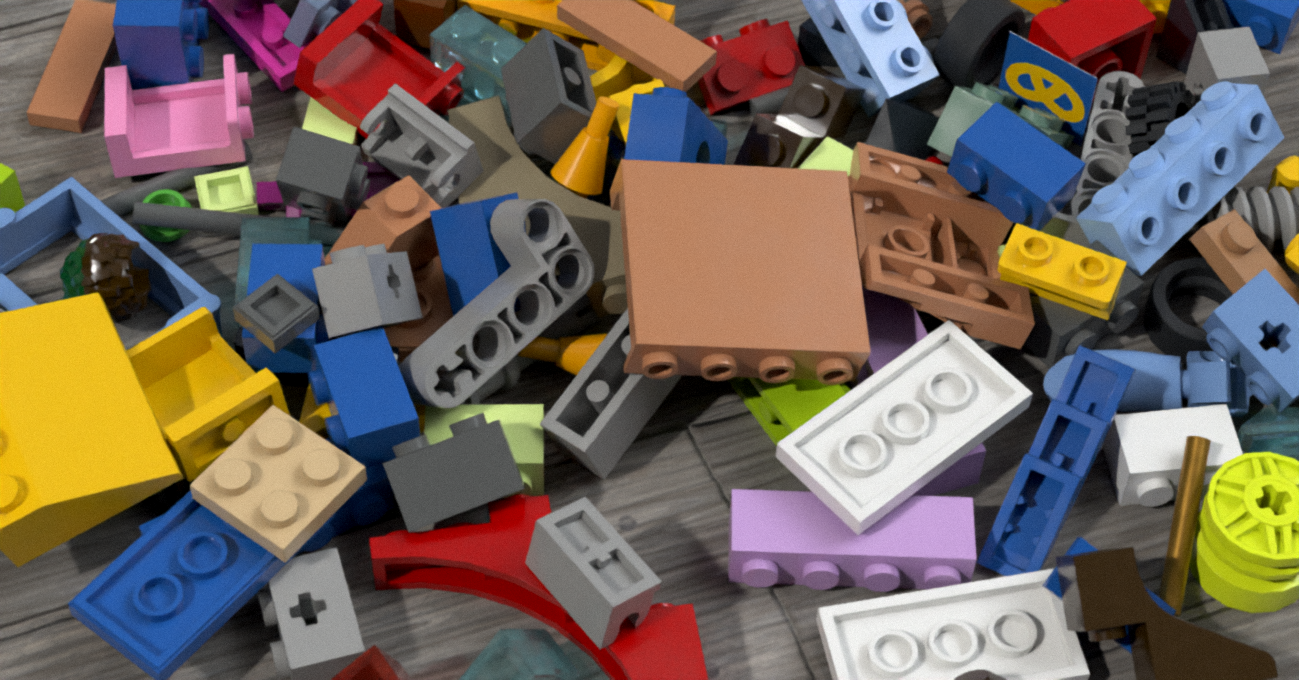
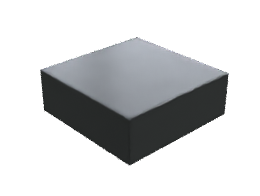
(276, 313)

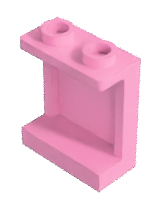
(176, 123)

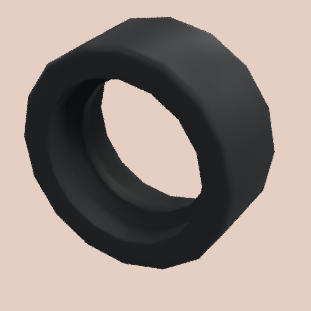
(977, 41)
(1181, 278)

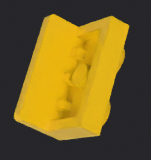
(1062, 271)

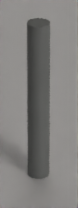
(173, 180)

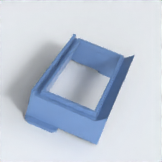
(77, 210)

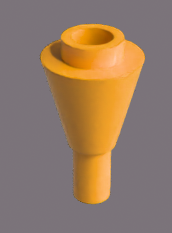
(584, 161)
(567, 352)

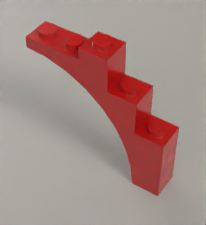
(491, 565)

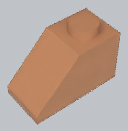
(397, 219)

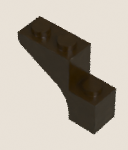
(814, 108)
(1106, 593)

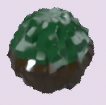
(106, 267)

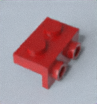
(750, 65)

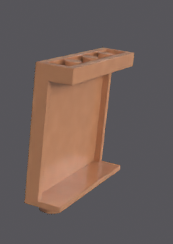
(740, 272)

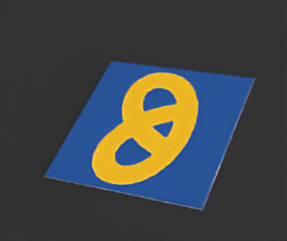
(1048, 84)

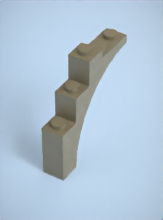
(511, 171)

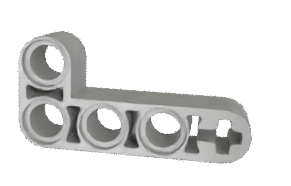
(1103, 151)
(492, 311)

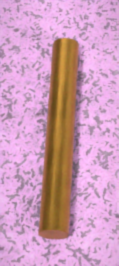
(1184, 522)

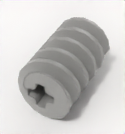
(1269, 215)

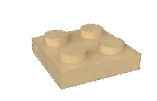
(278, 483)

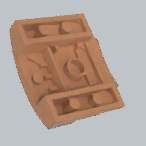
(934, 245)

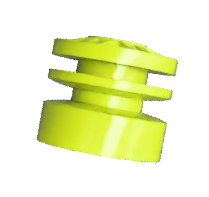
(1250, 534)

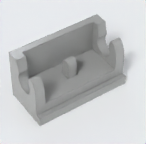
(420, 145)
(591, 570)

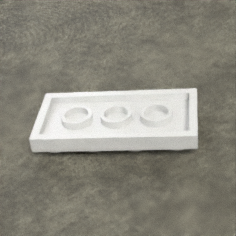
(903, 426)
(944, 631)

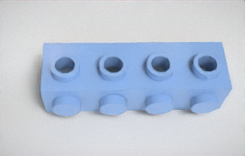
(874, 48)
(1182, 175)

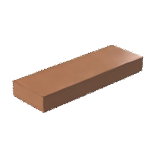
(641, 39)
(75, 68)

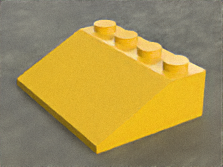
(71, 427)

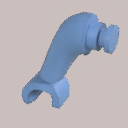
(1163, 384)

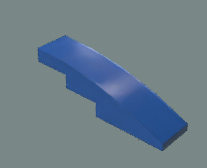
(1056, 464)

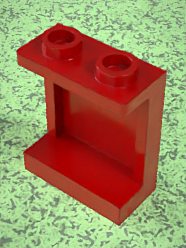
(360, 60)

